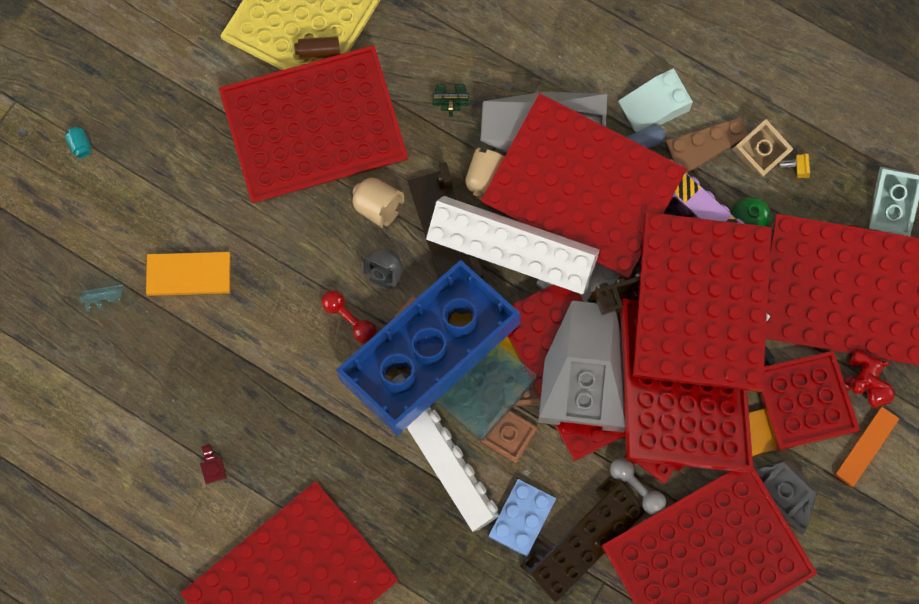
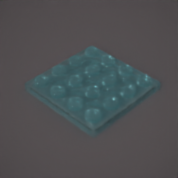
(487, 392)

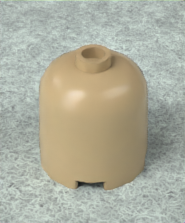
(482, 171)
(377, 201)

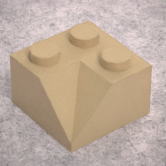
(762, 148)

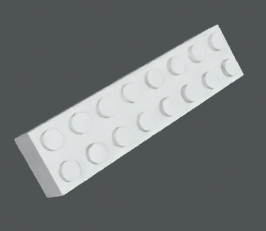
(512, 244)

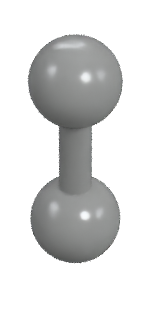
(652, 501)

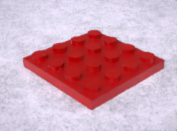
(807, 401)

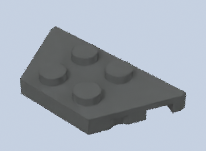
(790, 492)

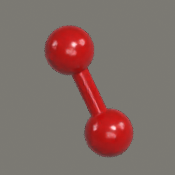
(334, 302)

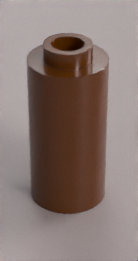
(317, 47)

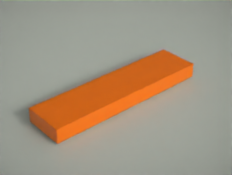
(866, 447)

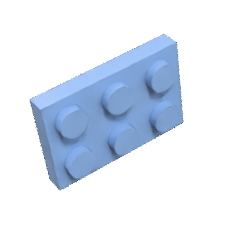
(522, 517)

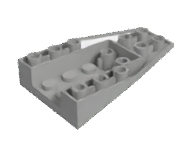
(505, 116)
(585, 371)

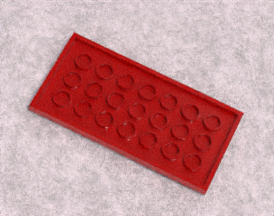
(540, 321)

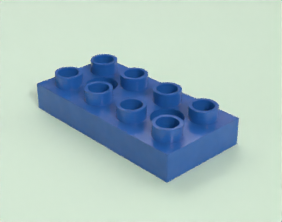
(429, 347)

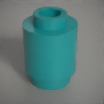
(78, 142)

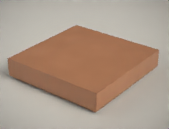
(511, 436)

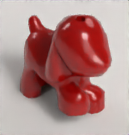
(868, 379)

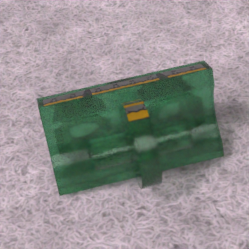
(450, 101)

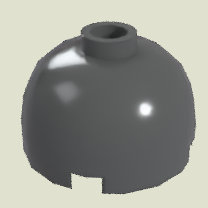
(383, 268)

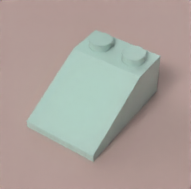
(656, 101)
(895, 201)

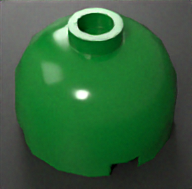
(752, 211)

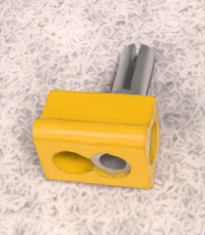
(801, 163)

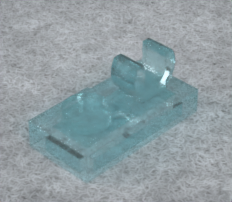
(110, 293)

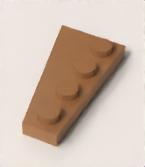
(704, 145)

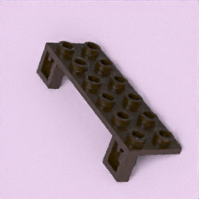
(425, 193)
(608, 295)
(582, 544)

